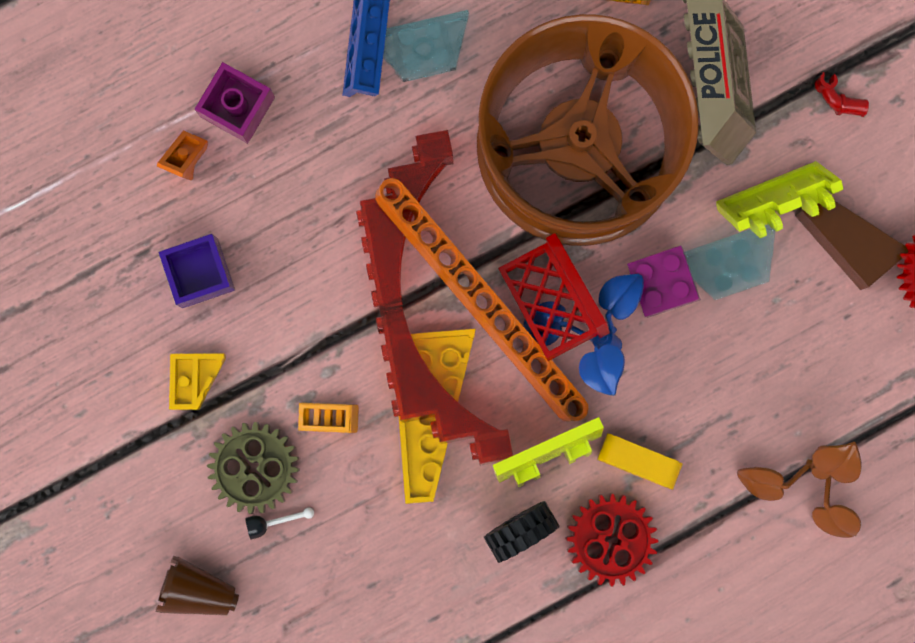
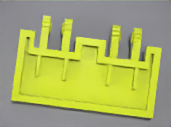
(787, 192)
(573, 444)

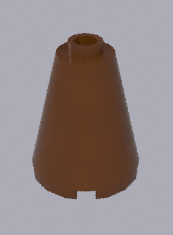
(195, 591)

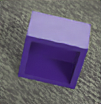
(196, 271)

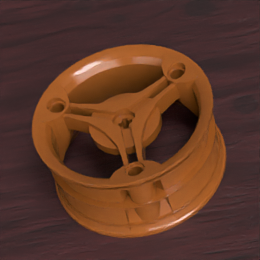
(631, 54)

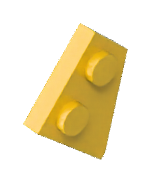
(192, 378)

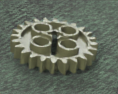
(235, 485)

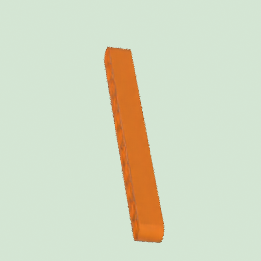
(467, 295)

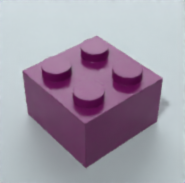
(235, 102)
(666, 281)

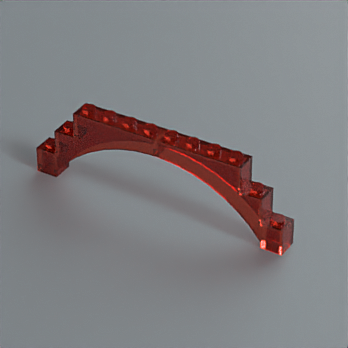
(415, 387)

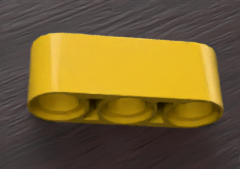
(640, 461)

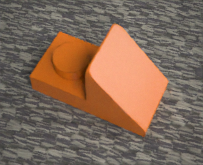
(183, 155)

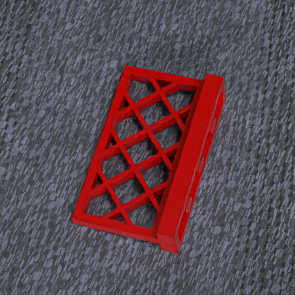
(577, 292)

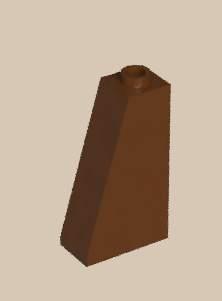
(853, 243)

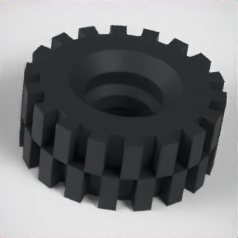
(521, 531)

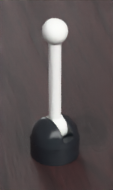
(258, 526)

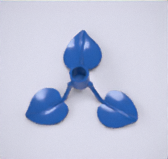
(606, 364)

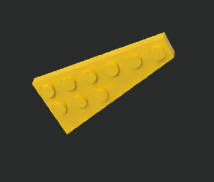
(422, 456)

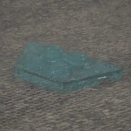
(425, 46)
(732, 263)

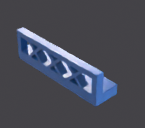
(366, 47)

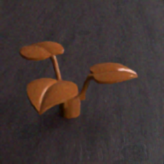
(827, 462)

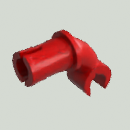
(840, 102)

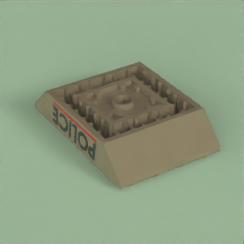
(720, 78)

